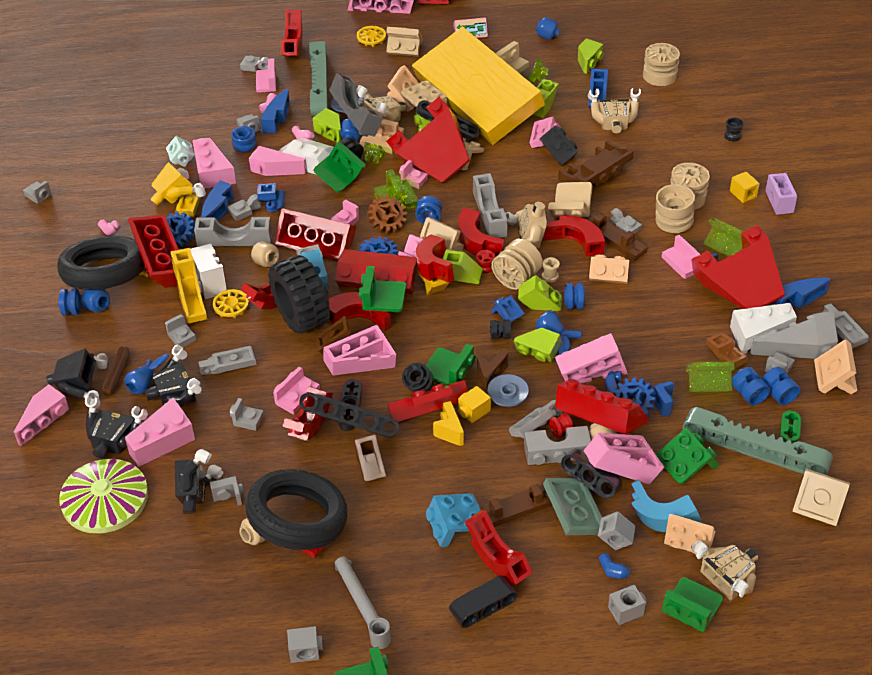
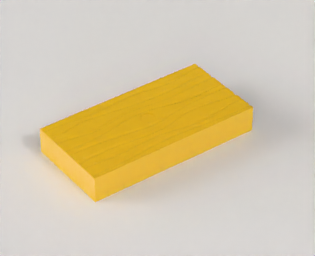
(479, 85)

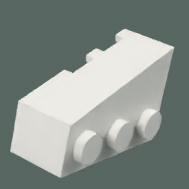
(208, 271)
(759, 320)

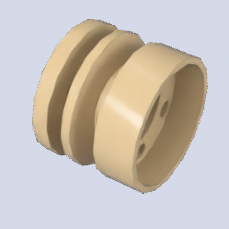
(661, 64)
(694, 177)
(675, 208)
(517, 263)

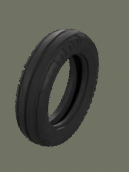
(105, 276)
(290, 534)

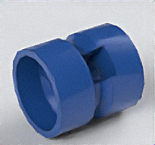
(750, 386)
(782, 387)

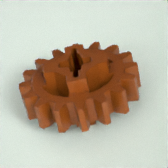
(387, 222)

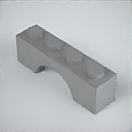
(493, 217)
(212, 232)

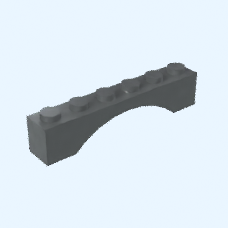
(363, 118)

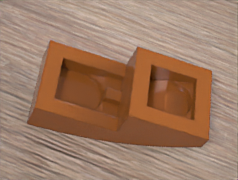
(725, 349)

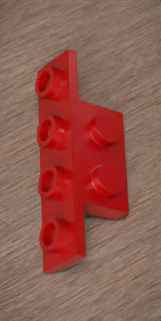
(426, 402)

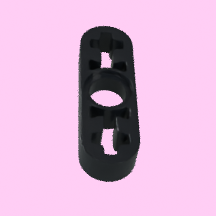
(355, 398)

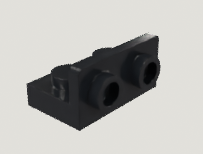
(559, 145)

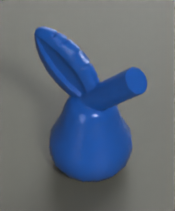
(551, 321)
(141, 378)

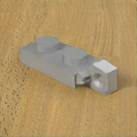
(847, 327)
(228, 361)
(534, 419)

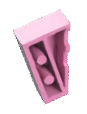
(212, 164)
(360, 353)
(591, 360)
(160, 434)
(624, 456)

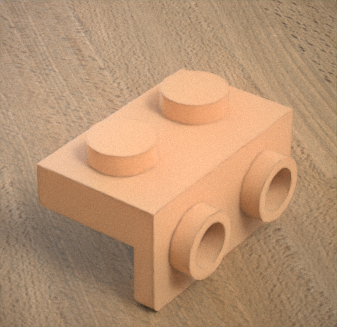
(609, 269)

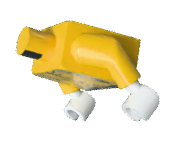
(173, 184)

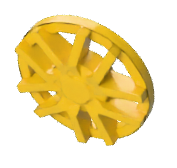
(376, 36)
(230, 303)

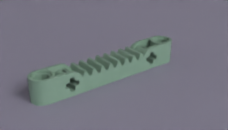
(318, 93)
(757, 445)

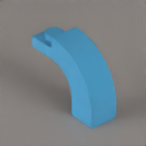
(656, 514)

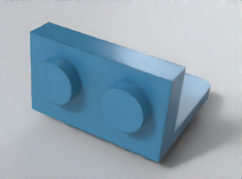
(448, 515)

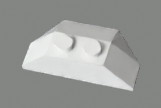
(310, 150)

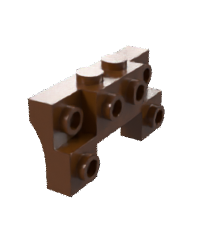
(599, 168)

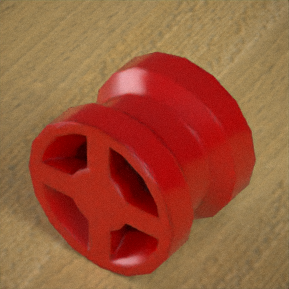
(484, 260)
(559, 425)

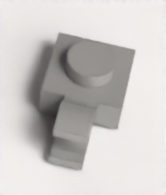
(253, 63)
(244, 209)
(625, 223)

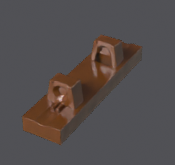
(617, 238)
(517, 505)

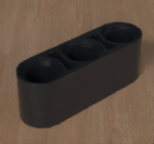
(581, 473)
(483, 601)

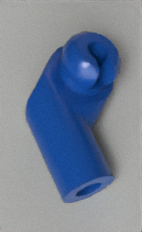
(276, 204)
(611, 380)
(612, 569)

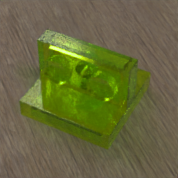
(399, 188)
(724, 238)
(710, 376)

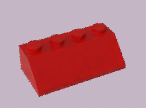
(303, 230)
(155, 245)
(387, 268)
(599, 407)

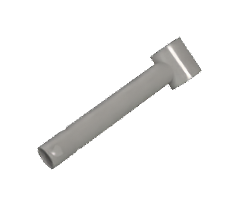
(375, 624)

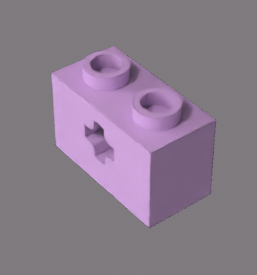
(781, 193)

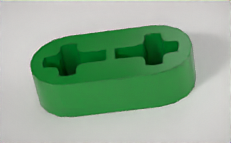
(786, 428)

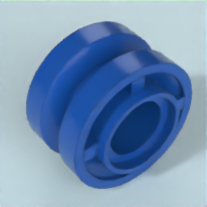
(243, 138)
(428, 207)
(574, 296)
(69, 302)

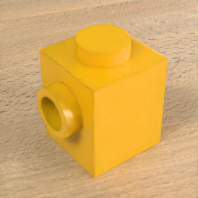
(744, 187)
(474, 404)

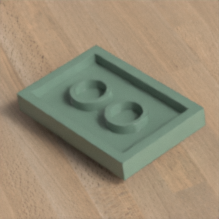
(573, 506)

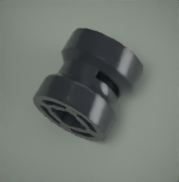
(733, 131)
(500, 329)

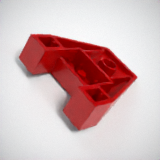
(435, 148)
(745, 277)

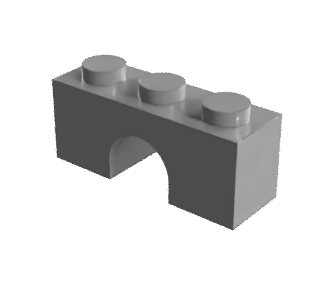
(542, 450)

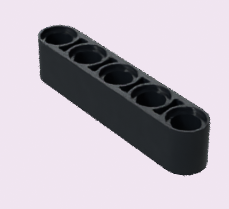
(341, 407)

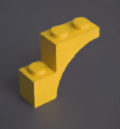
(188, 285)

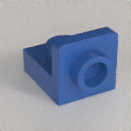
(266, 192)
(508, 309)
(664, 397)

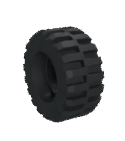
(299, 294)

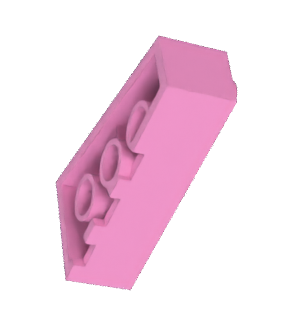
(393, 6)

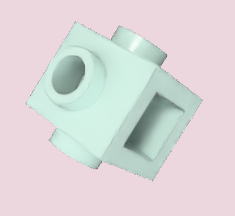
(180, 151)

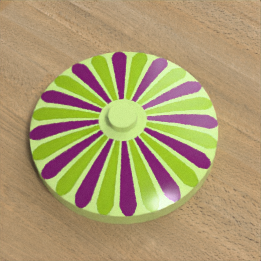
(103, 496)

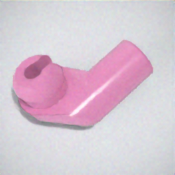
(270, 97)
(302, 133)
(108, 228)

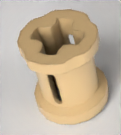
(550, 269)

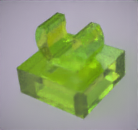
(537, 70)
(373, 150)

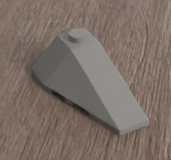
(799, 340)

